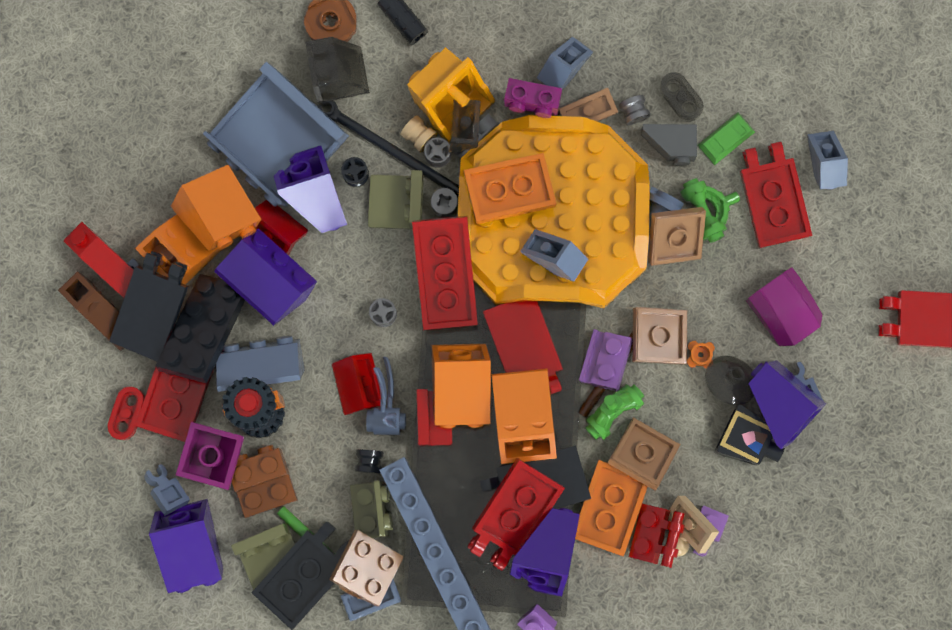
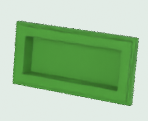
(726, 138)

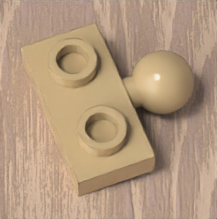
(697, 529)

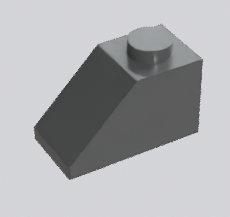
(673, 141)

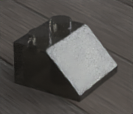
(336, 69)

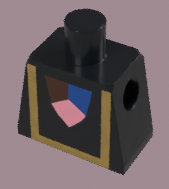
(747, 438)

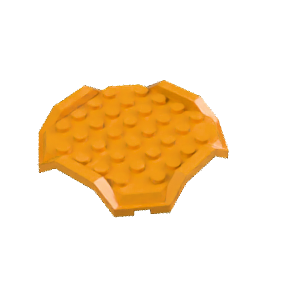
(599, 208)

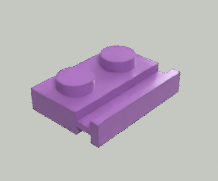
(606, 360)

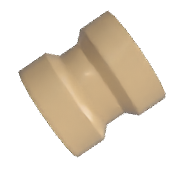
(418, 133)

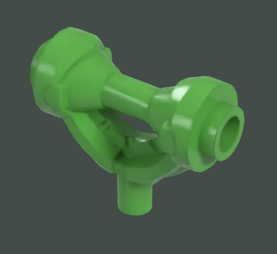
(697, 194)
(613, 405)

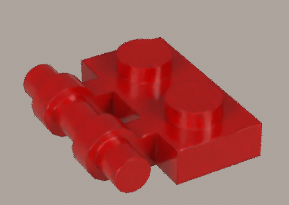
(650, 535)

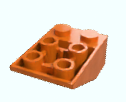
(176, 244)
(524, 416)

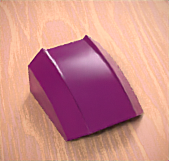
(786, 309)

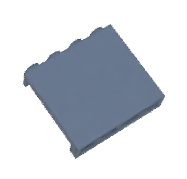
(269, 128)

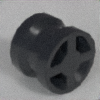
(354, 166)
(368, 461)

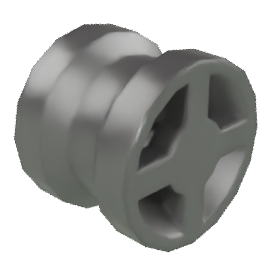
(634, 110)
(435, 147)
(446, 207)
(382, 307)

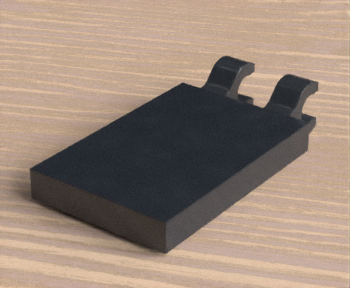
(150, 308)
(564, 469)
(300, 577)

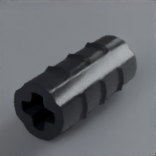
(403, 19)

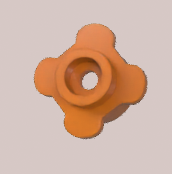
(695, 348)

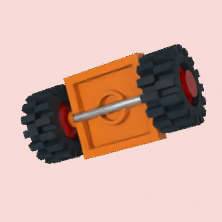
(254, 407)

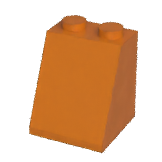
(216, 209)
(461, 385)

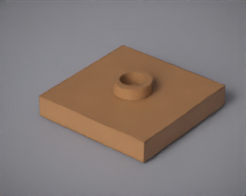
(676, 236)
(659, 336)
(644, 454)

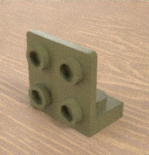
(395, 200)
(370, 508)
(263, 551)

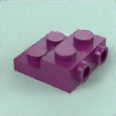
(532, 97)

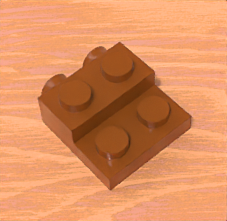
(263, 481)

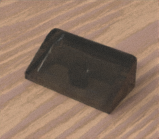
(464, 126)

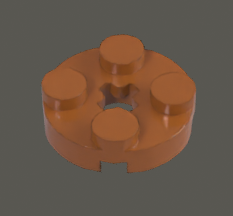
(316, 16)

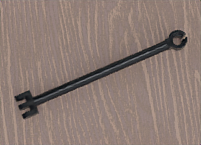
(336, 115)

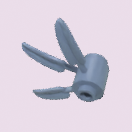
(385, 420)

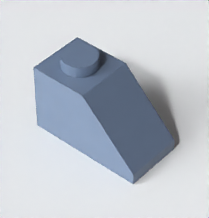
(564, 63)
(828, 160)
(555, 254)

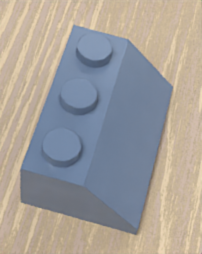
(265, 361)

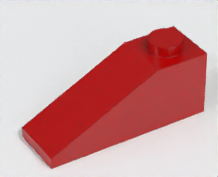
(100, 257)

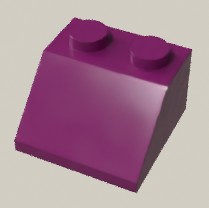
(210, 455)

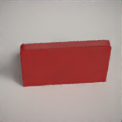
(279, 226)
(357, 383)
(428, 432)

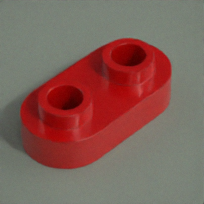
(125, 413)

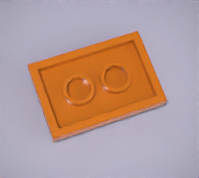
(509, 188)
(612, 510)

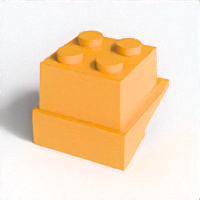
(447, 80)

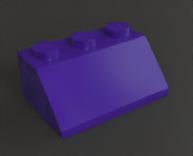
(266, 277)

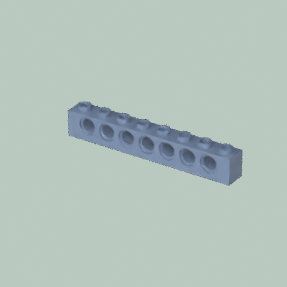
(433, 546)

